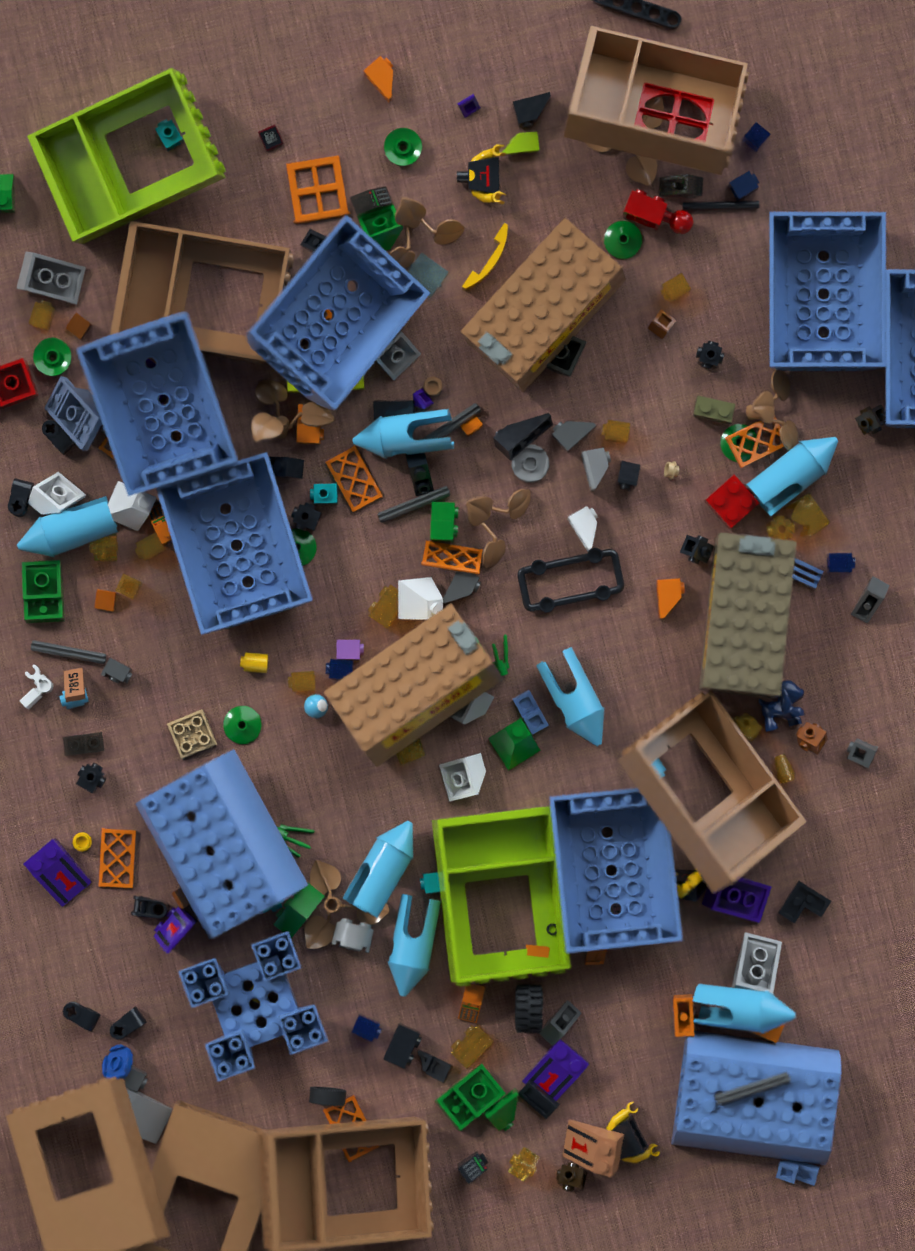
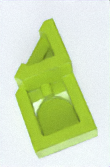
(523, 143)

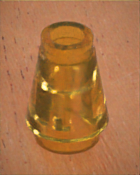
(784, 770)

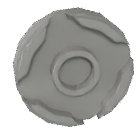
(531, 464)

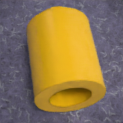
(254, 662)

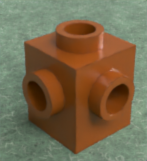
(811, 737)

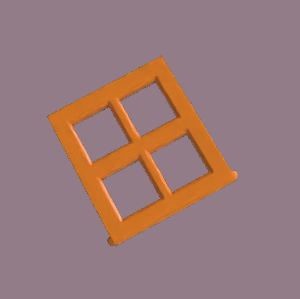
(317, 189)

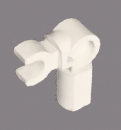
(43, 685)

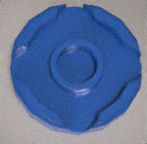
(118, 1062)

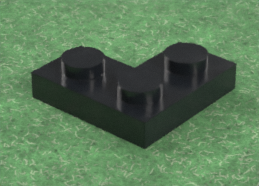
(802, 897)

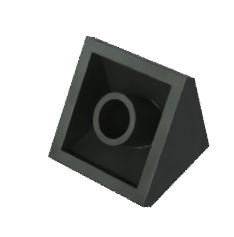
(566, 360)

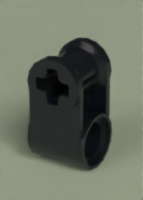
(59, 438)
(20, 494)
(148, 907)
(84, 1018)
(130, 1022)

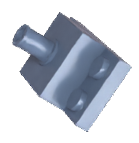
(75, 412)

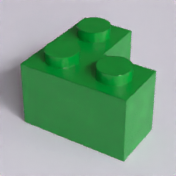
(443, 522)
(298, 909)

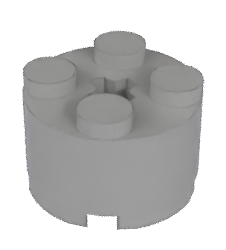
(353, 936)

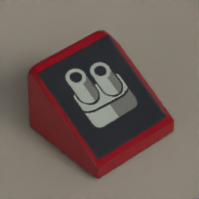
(270, 137)

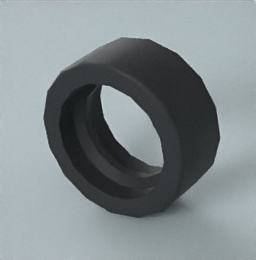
(327, 1096)

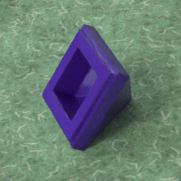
(468, 105)
(421, 399)

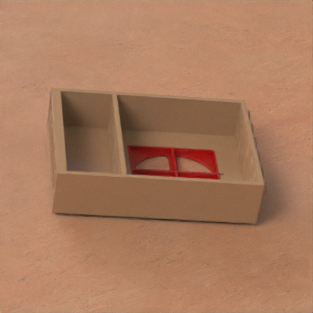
(627, 71)

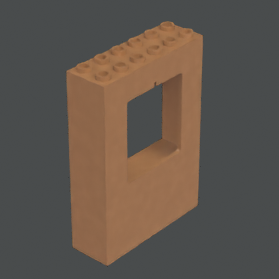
(159, 273)
(742, 825)
(217, 1154)
(296, 1185)
(107, 1217)

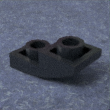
(392, 408)

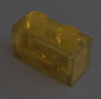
(387, 607)
(471, 1046)

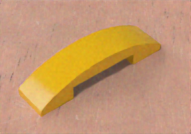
(475, 278)

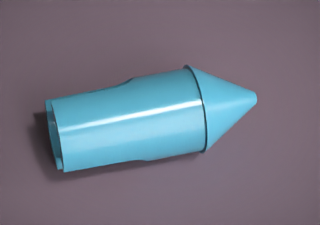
(395, 434)
(793, 473)
(69, 529)
(582, 707)
(382, 870)
(412, 955)
(745, 1008)

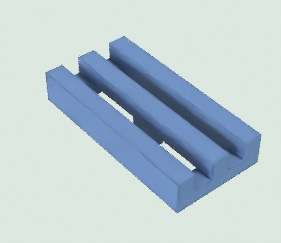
(816, 578)

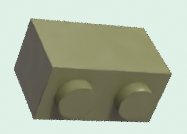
(713, 409)

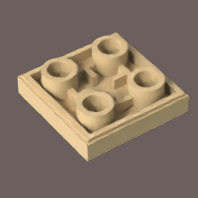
(192, 734)

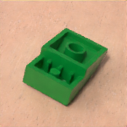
(43, 591)
(470, 1097)

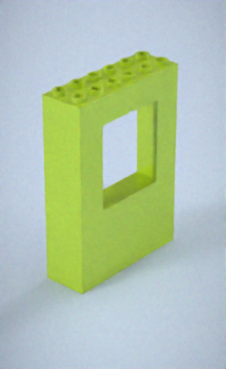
(86, 175)
(492, 849)

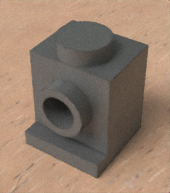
(117, 671)
(864, 759)

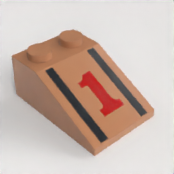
(593, 1147)

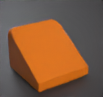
(471, 426)
(105, 600)
(539, 951)

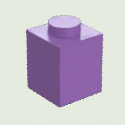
(349, 649)

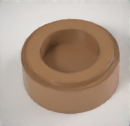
(432, 386)

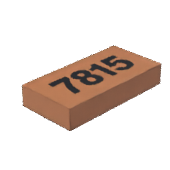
(74, 685)

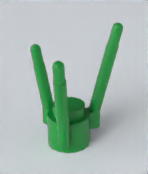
(499, 664)
(282, 829)

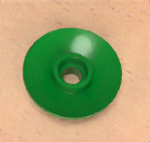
(400, 137)
(620, 249)
(42, 356)
(748, 444)
(307, 543)
(252, 722)

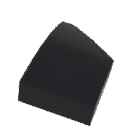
(434, 1066)

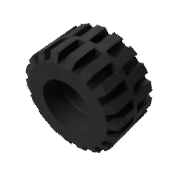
(528, 1008)

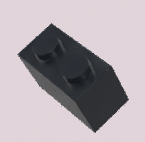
(401, 1046)

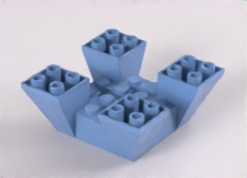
(233, 1051)

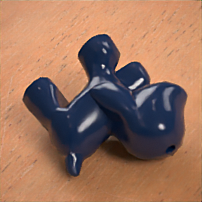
(783, 707)

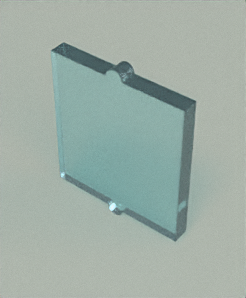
(428, 273)

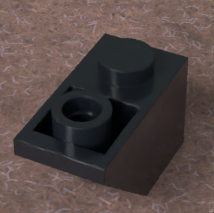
(287, 467)
(419, 473)
(628, 475)

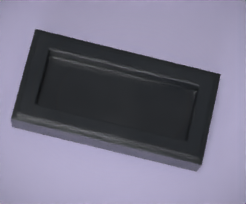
(538, 1099)

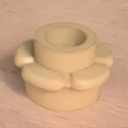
(671, 470)

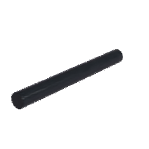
(720, 205)

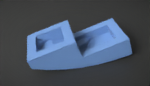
(530, 712)
(795, 1170)

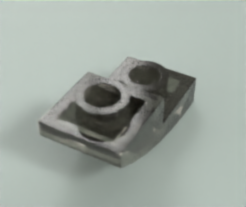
(83, 743)

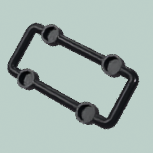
(547, 604)

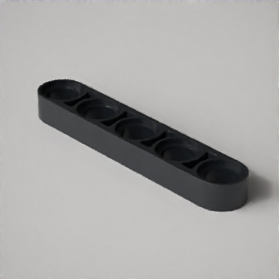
(644, 13)

